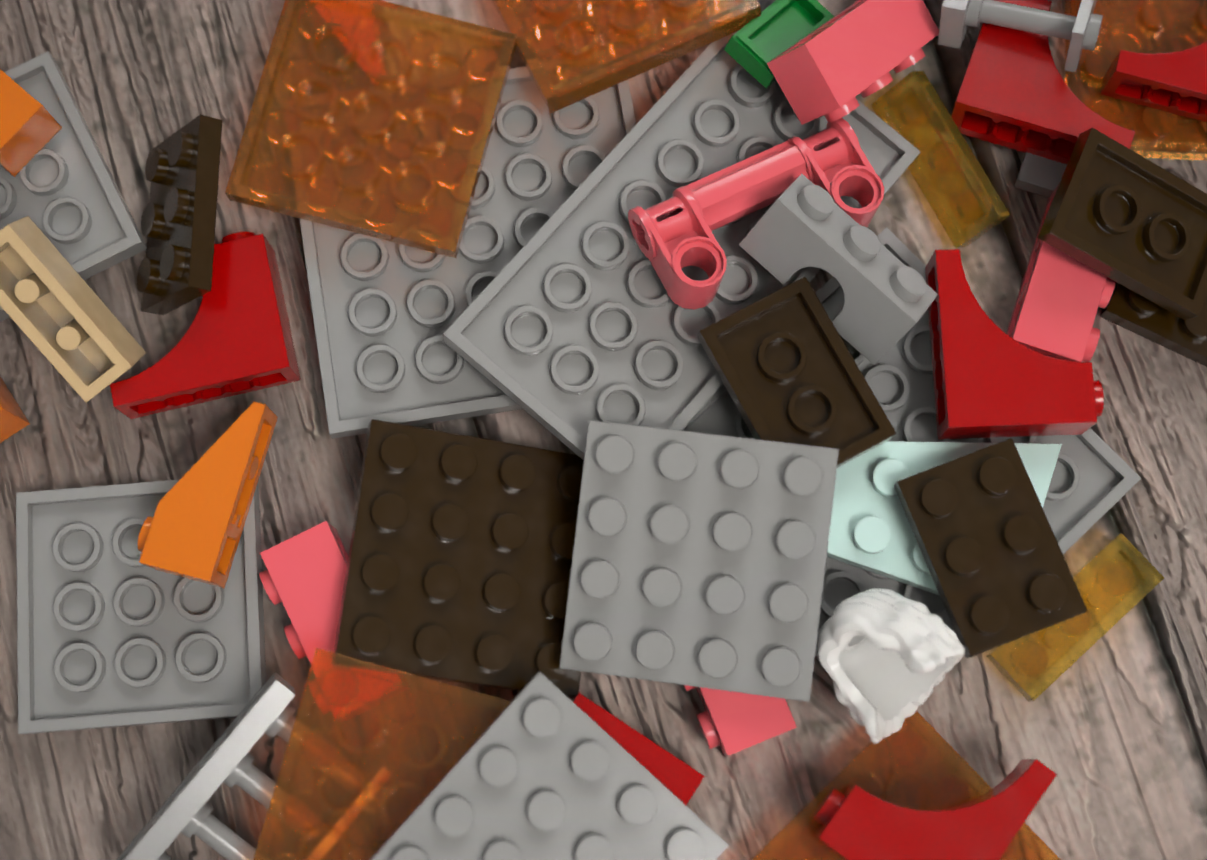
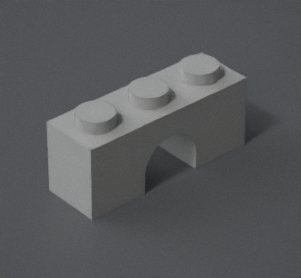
(878, 289)

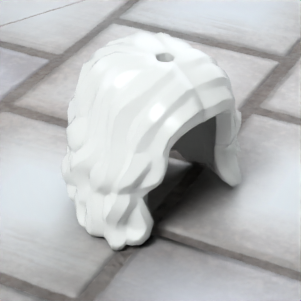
(885, 657)

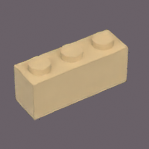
(61, 312)

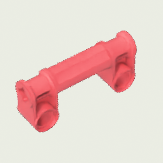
(681, 228)

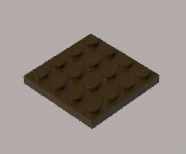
(461, 558)

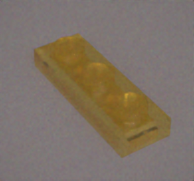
(946, 166)
(1110, 588)

